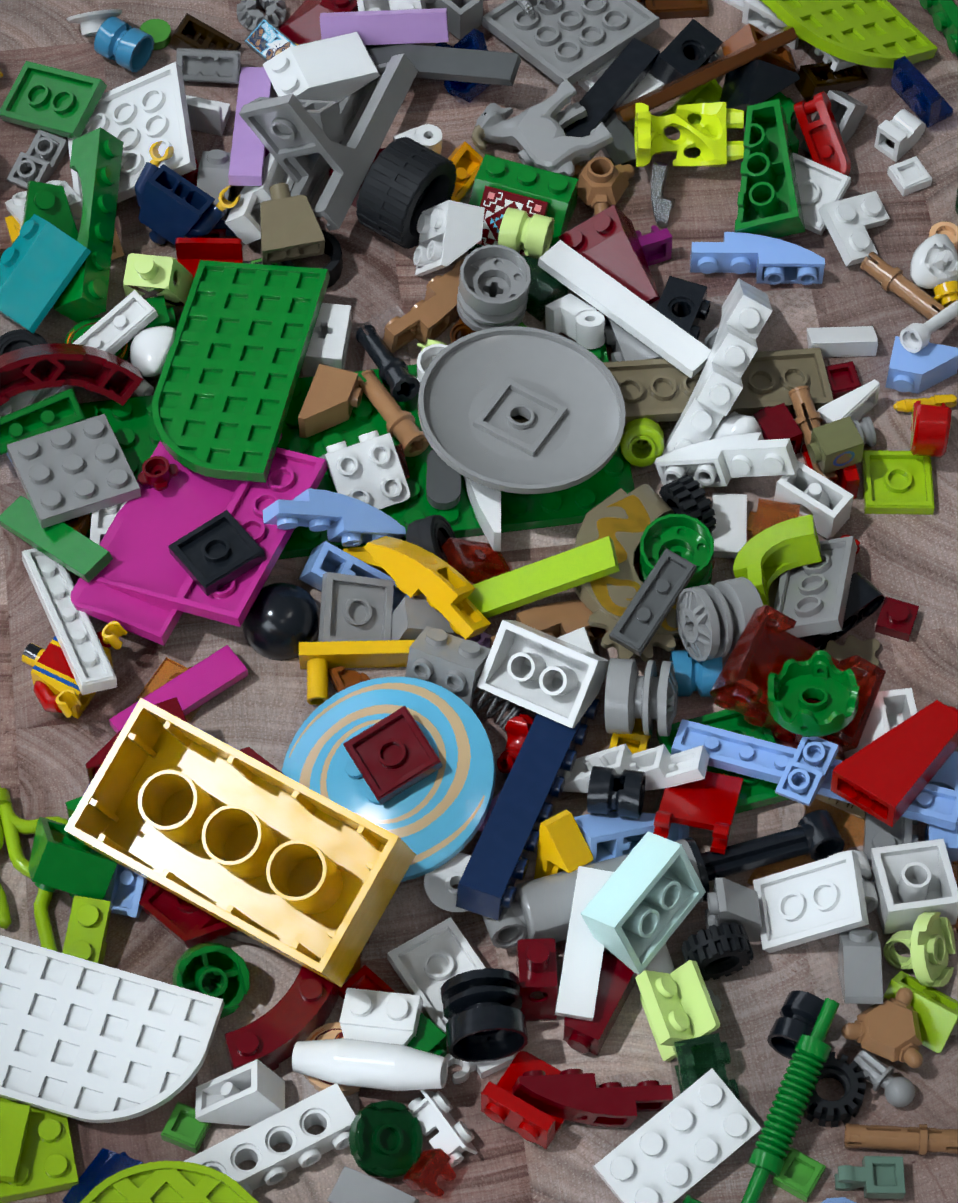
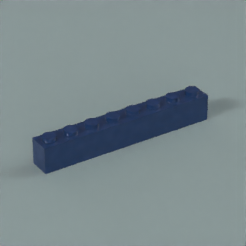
(517, 814)

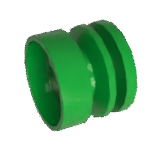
(682, 536)

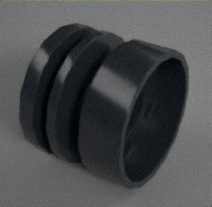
(484, 1015)

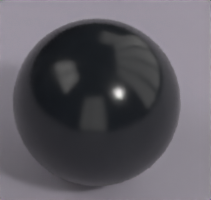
(281, 620)

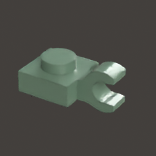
(879, 1176)

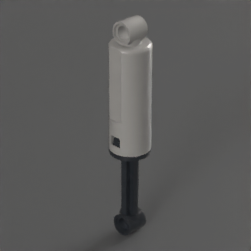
(545, 903)

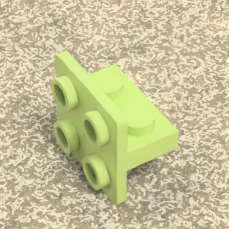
(676, 1006)

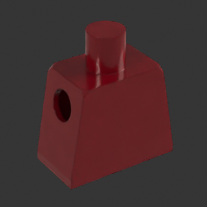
(537, 972)

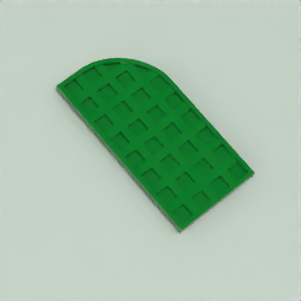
(236, 366)

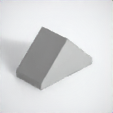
(412, 618)

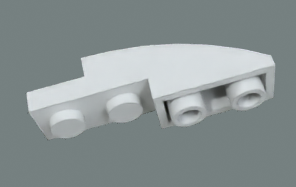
(728, 457)

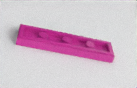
(194, 685)

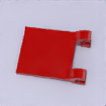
(703, 805)

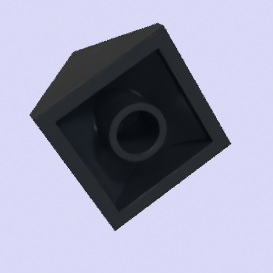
(755, 84)

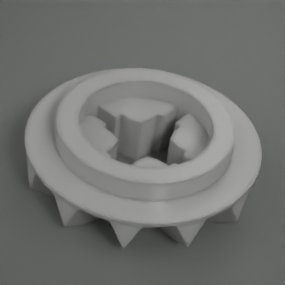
(250, 16)

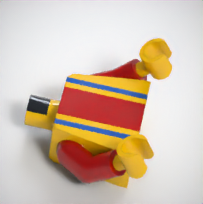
(53, 678)

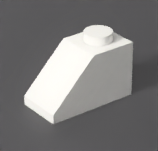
(241, 1096)

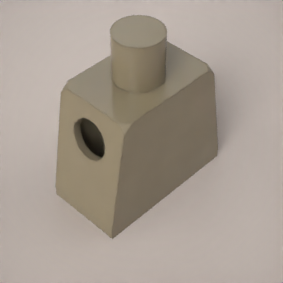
(288, 227)

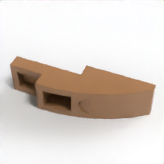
(429, 316)
(559, 619)

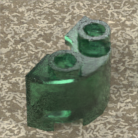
(698, 1056)

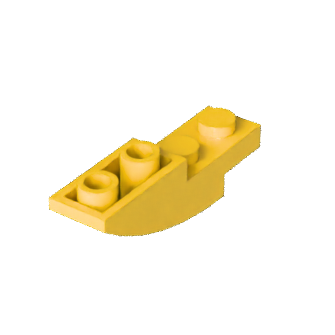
(423, 572)

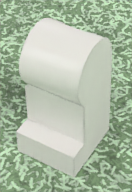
(576, 320)

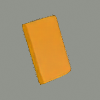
(467, 164)

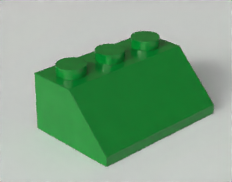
(532, 182)

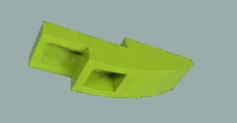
(88, 929)

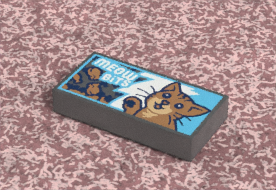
(267, 40)

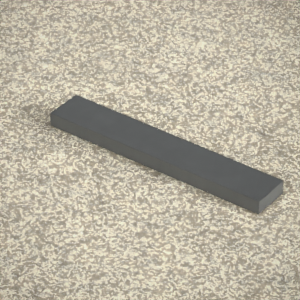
(453, 63)

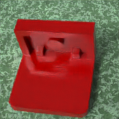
(513, 1112)

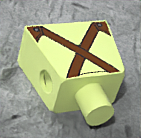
(155, 277)

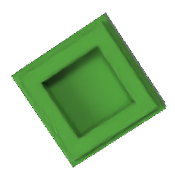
(184, 1129)
(799, 1174)

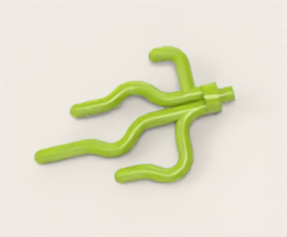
(10, 828)

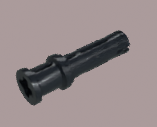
(392, 370)

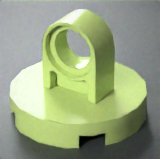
(929, 949)

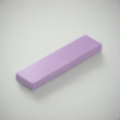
(389, 26)

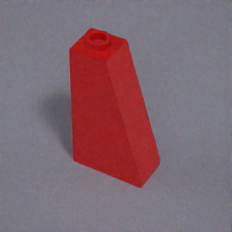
(899, 764)

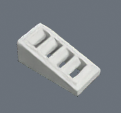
(853, 404)

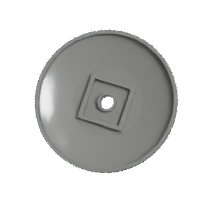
(527, 372)

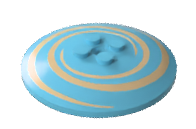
(434, 814)

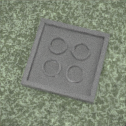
(73, 471)

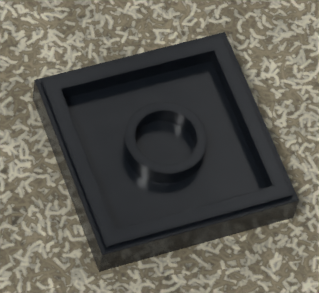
(217, 552)

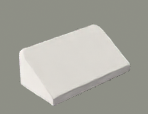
(843, 341)

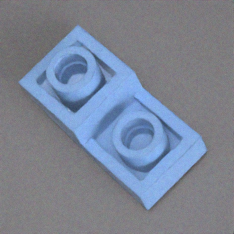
(807, 770)

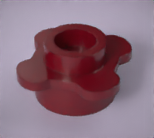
(157, 472)

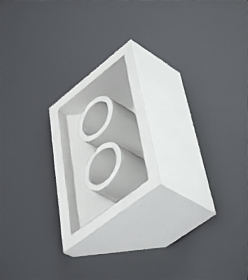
(542, 673)

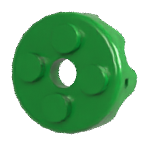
(820, 682)

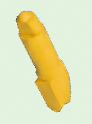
(907, 404)

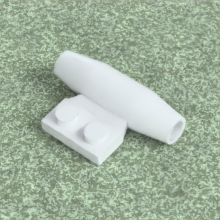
(374, 1046)

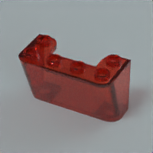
(765, 649)

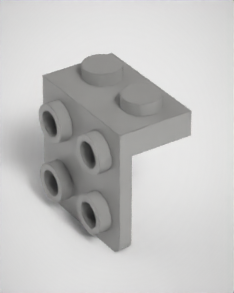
(447, 662)

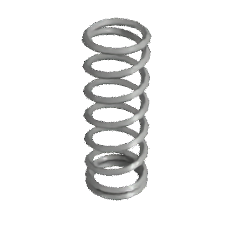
(506, 703)

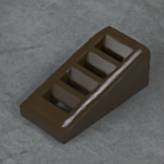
(199, 29)
(812, 83)

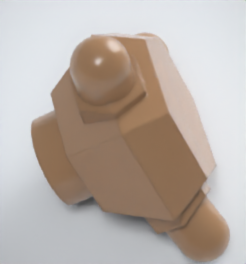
(602, 182)
(889, 1029)

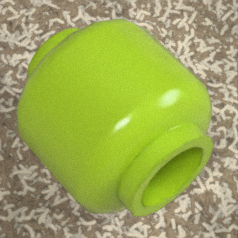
(642, 452)

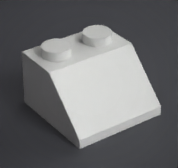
(913, 881)

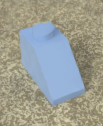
(922, 369)

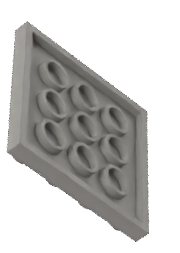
(570, 35)

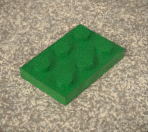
(52, 100)

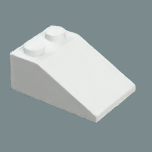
(322, 69)

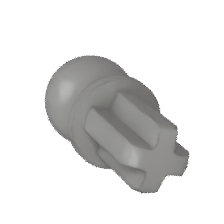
(898, 1090)

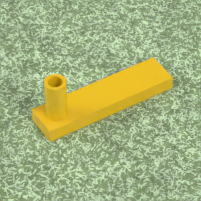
(320, 656)

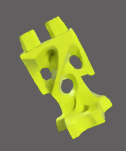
(708, 135)

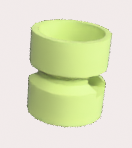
(526, 233)

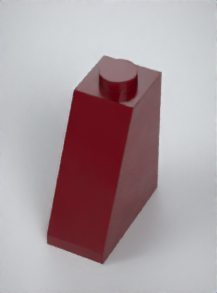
(613, 990)

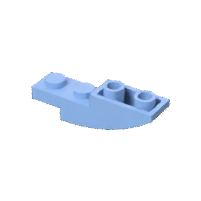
(768, 257)
(342, 516)

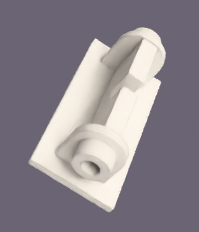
(452, 1136)

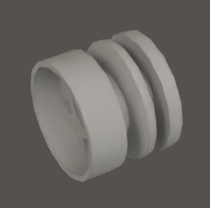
(493, 288)
(714, 616)
(640, 697)

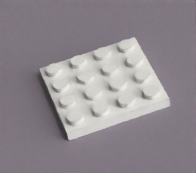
(140, 115)

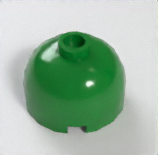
(213, 972)

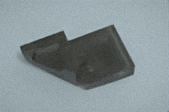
(660, 204)

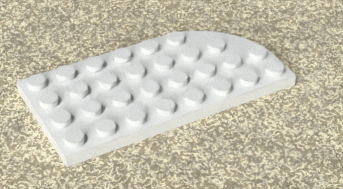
(96, 1036)

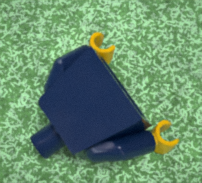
(173, 204)

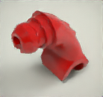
(517, 730)

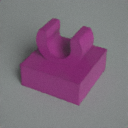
(656, 245)

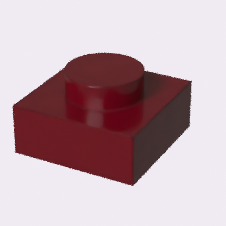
(896, 619)

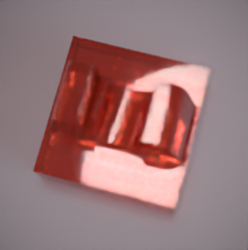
(426, 1170)

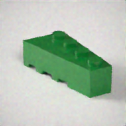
(769, 186)

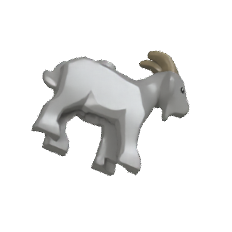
(540, 132)

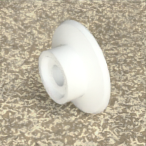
(91, 21)
(440, 881)

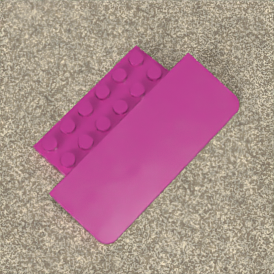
(147, 585)

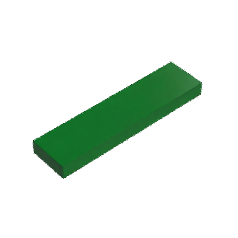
(57, 541)

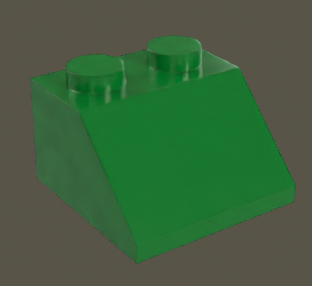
(67, 863)

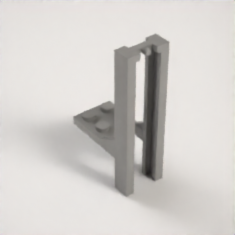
(292, 133)

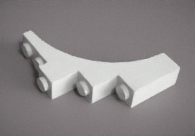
(720, 381)

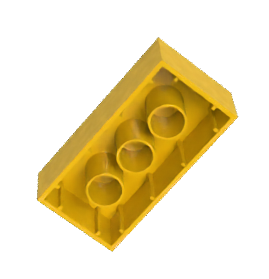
(241, 841)

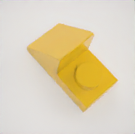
(560, 846)

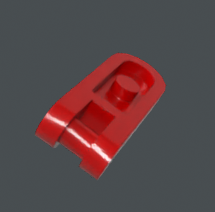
(823, 134)

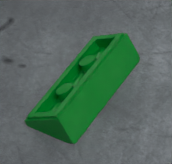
(40, 418)

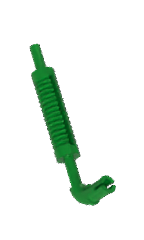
(790, 1104)

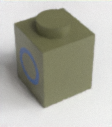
(836, 445)

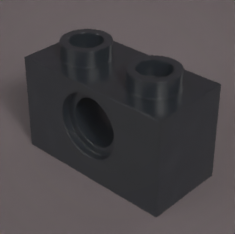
(686, 53)
(684, 304)

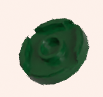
(385, 1139)

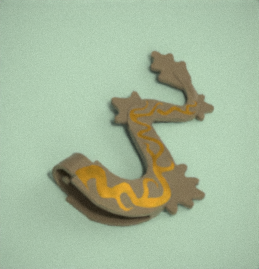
(624, 520)

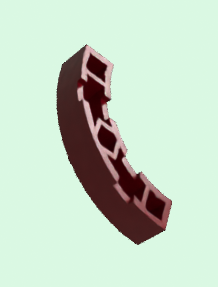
(67, 364)
(290, 1020)

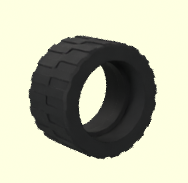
(400, 187)

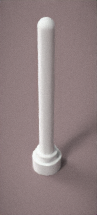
(918, 335)

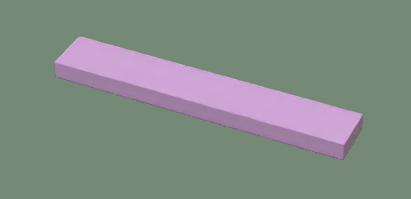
(247, 149)

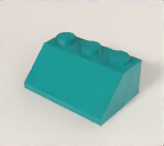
(37, 271)

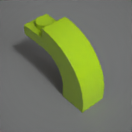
(777, 551)

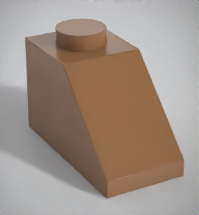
(329, 400)

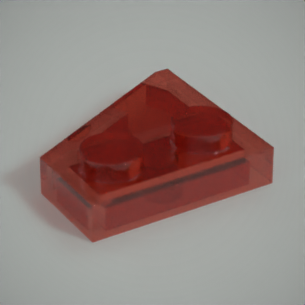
(474, 559)

